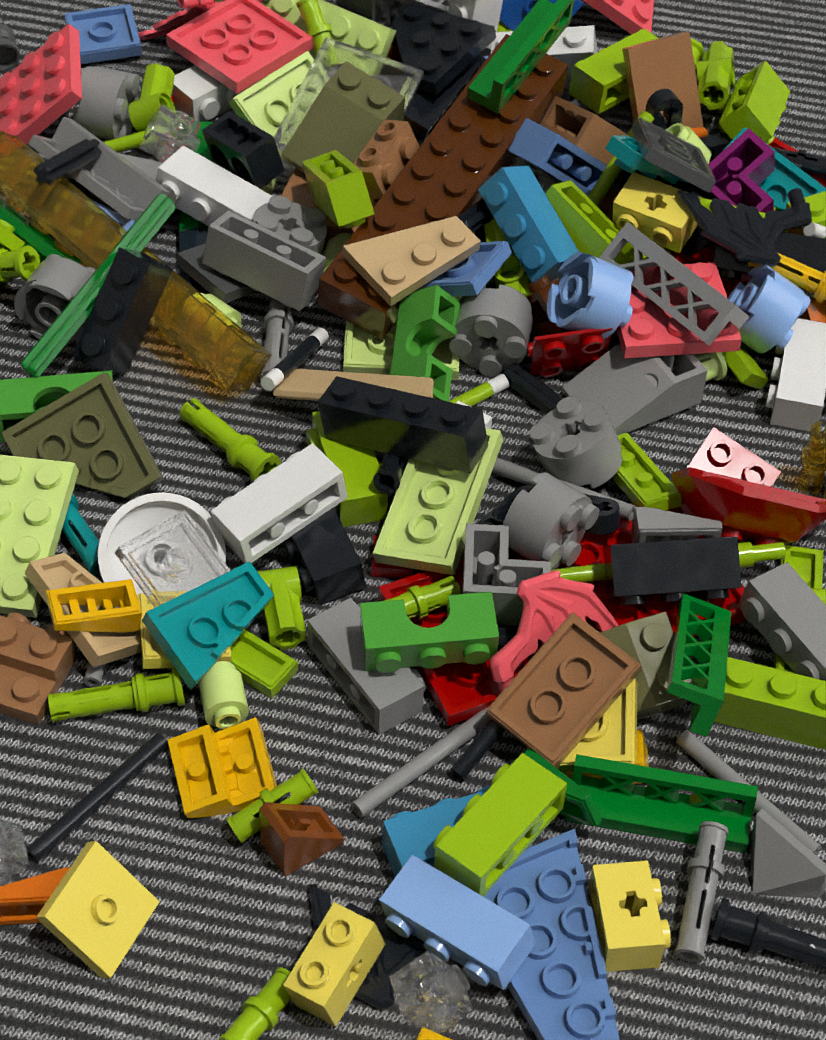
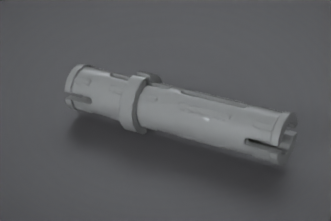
(278, 325)
(704, 873)

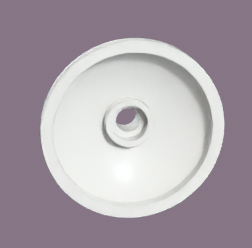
(141, 515)

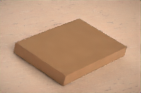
(663, 65)
(564, 690)

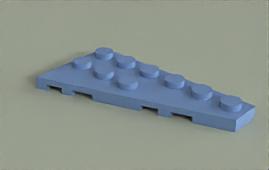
(565, 974)

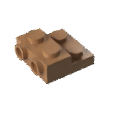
(386, 156)
(31, 666)

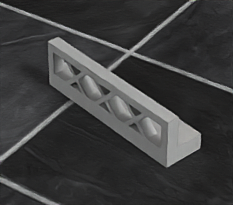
(108, 176)
(684, 277)

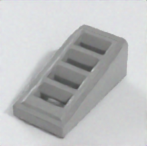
(663, 525)

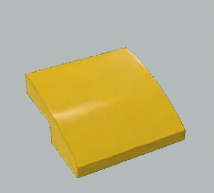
(221, 769)

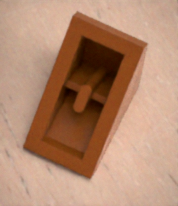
(296, 834)

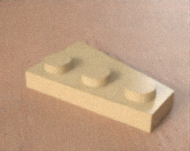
(411, 257)
(64, 572)

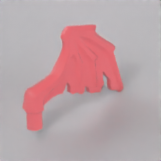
(194, 9)
(546, 606)

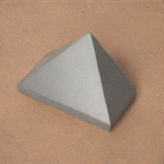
(782, 862)

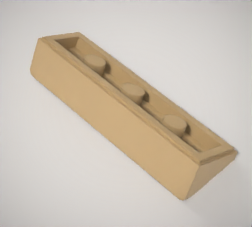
(311, 384)

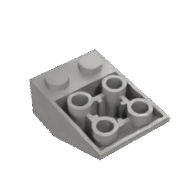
(639, 388)

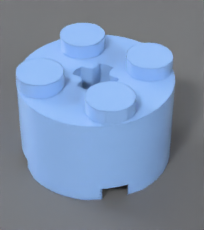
(590, 295)
(771, 306)

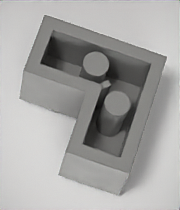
(489, 569)

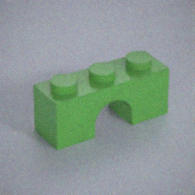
(423, 323)
(28, 395)
(395, 642)

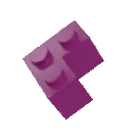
(741, 170)

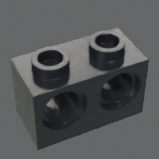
(243, 149)

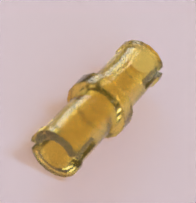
(813, 460)

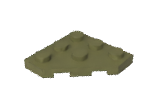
(95, 434)

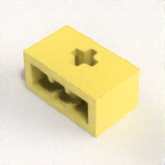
(654, 212)
(628, 916)
(334, 964)

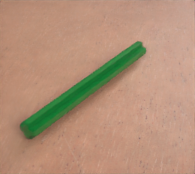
(82, 303)

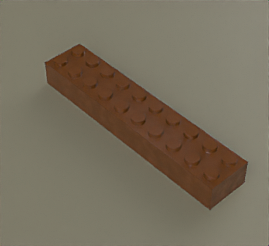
(440, 184)

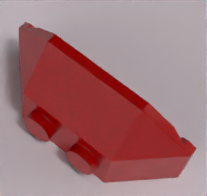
(749, 508)

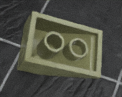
(344, 116)
(651, 645)

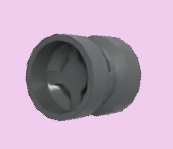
(8, 49)

